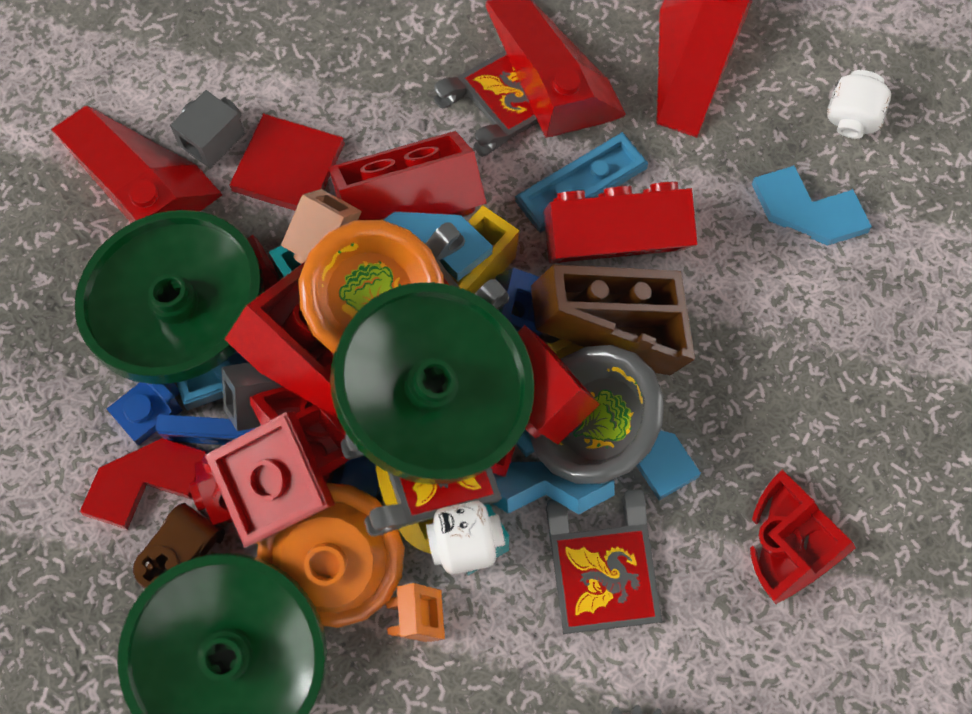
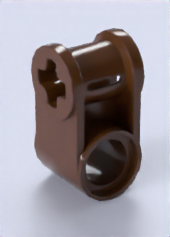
(180, 538)

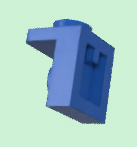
(140, 407)

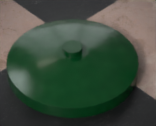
(166, 296)
(432, 383)
(222, 641)

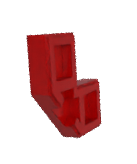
(122, 482)

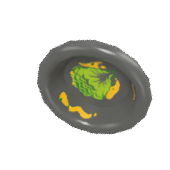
(619, 429)

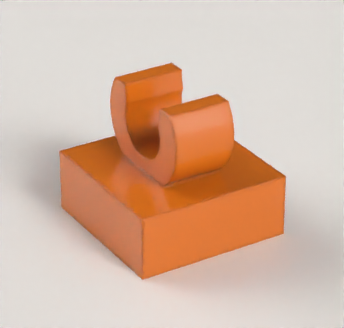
(419, 613)

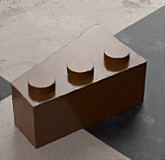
(618, 308)

